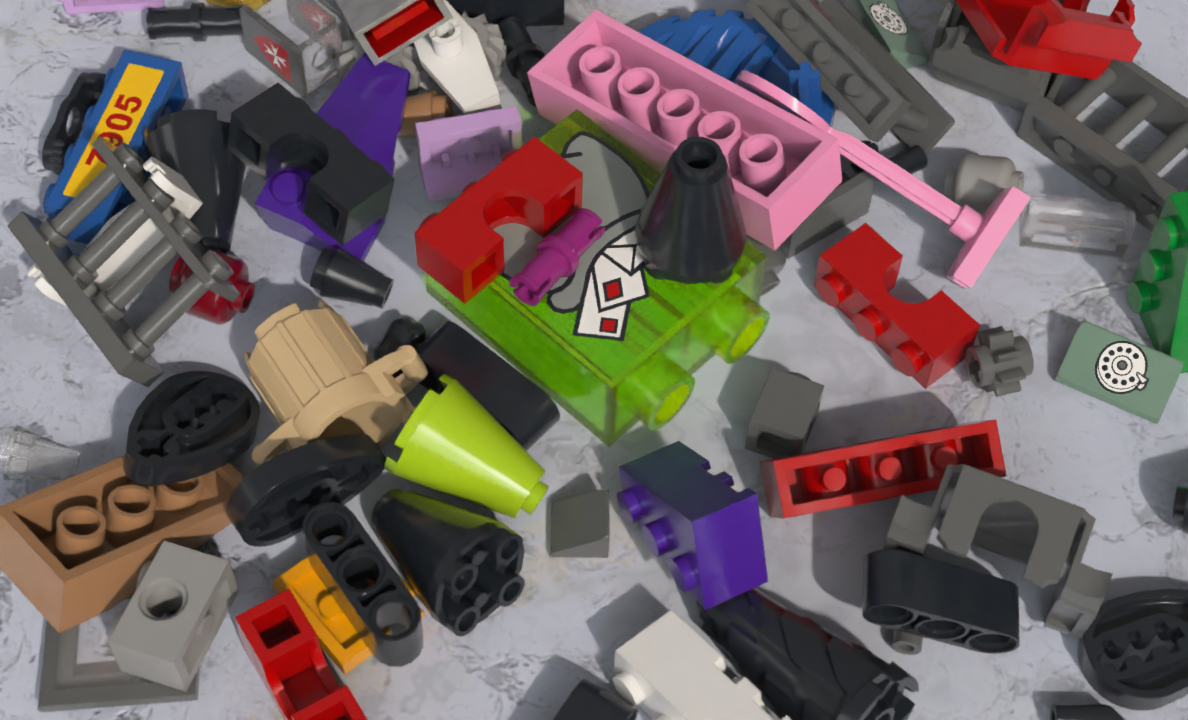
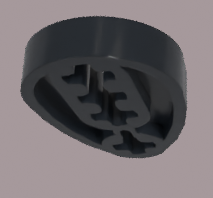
(166, 428)
(281, 491)
(1136, 621)

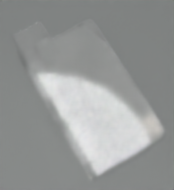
(1076, 225)

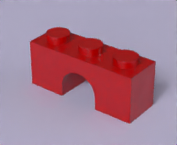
(525, 188)
(919, 337)
(292, 662)

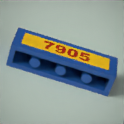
(131, 100)

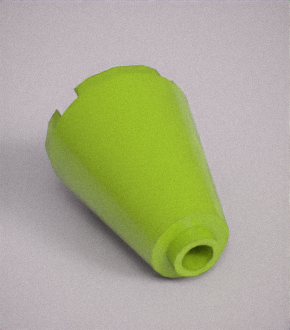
(467, 454)

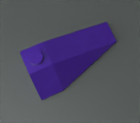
(370, 113)

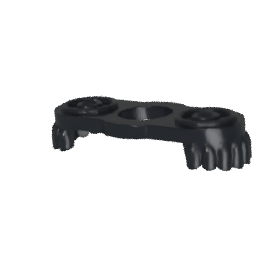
(83, 94)

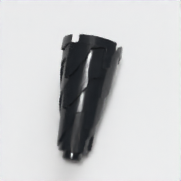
(804, 665)

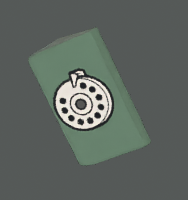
(891, 29)
(1119, 371)

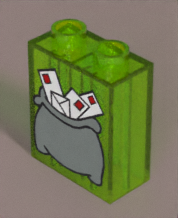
(610, 335)

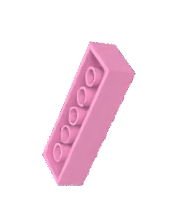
(660, 98)

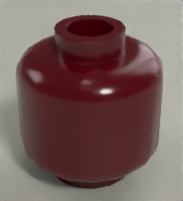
(211, 305)

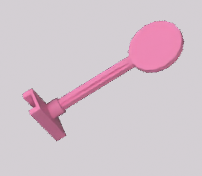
(979, 232)

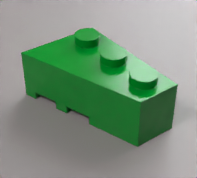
(1161, 281)

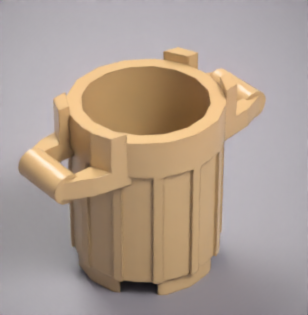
(326, 381)

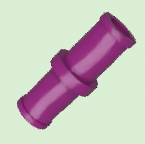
(557, 256)

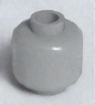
(981, 180)

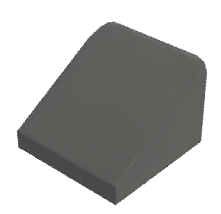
(581, 526)

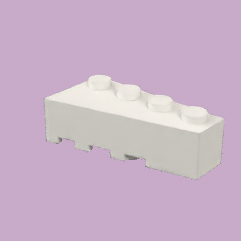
(682, 676)

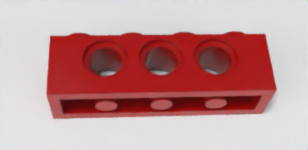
(878, 468)

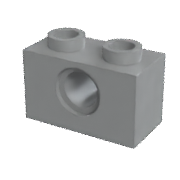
(173, 646)

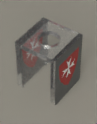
(283, 56)

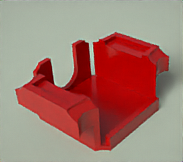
(1054, 35)

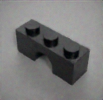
(284, 133)

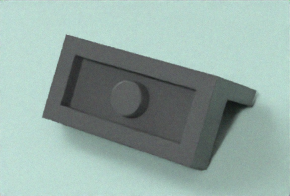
(843, 205)

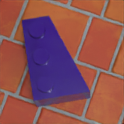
(695, 522)

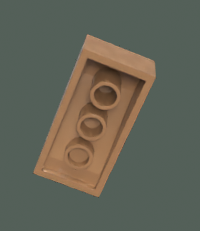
(88, 536)

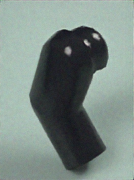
(399, 333)

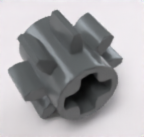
(999, 361)

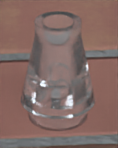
(34, 456)

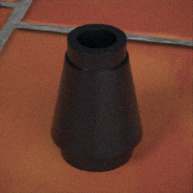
(350, 279)

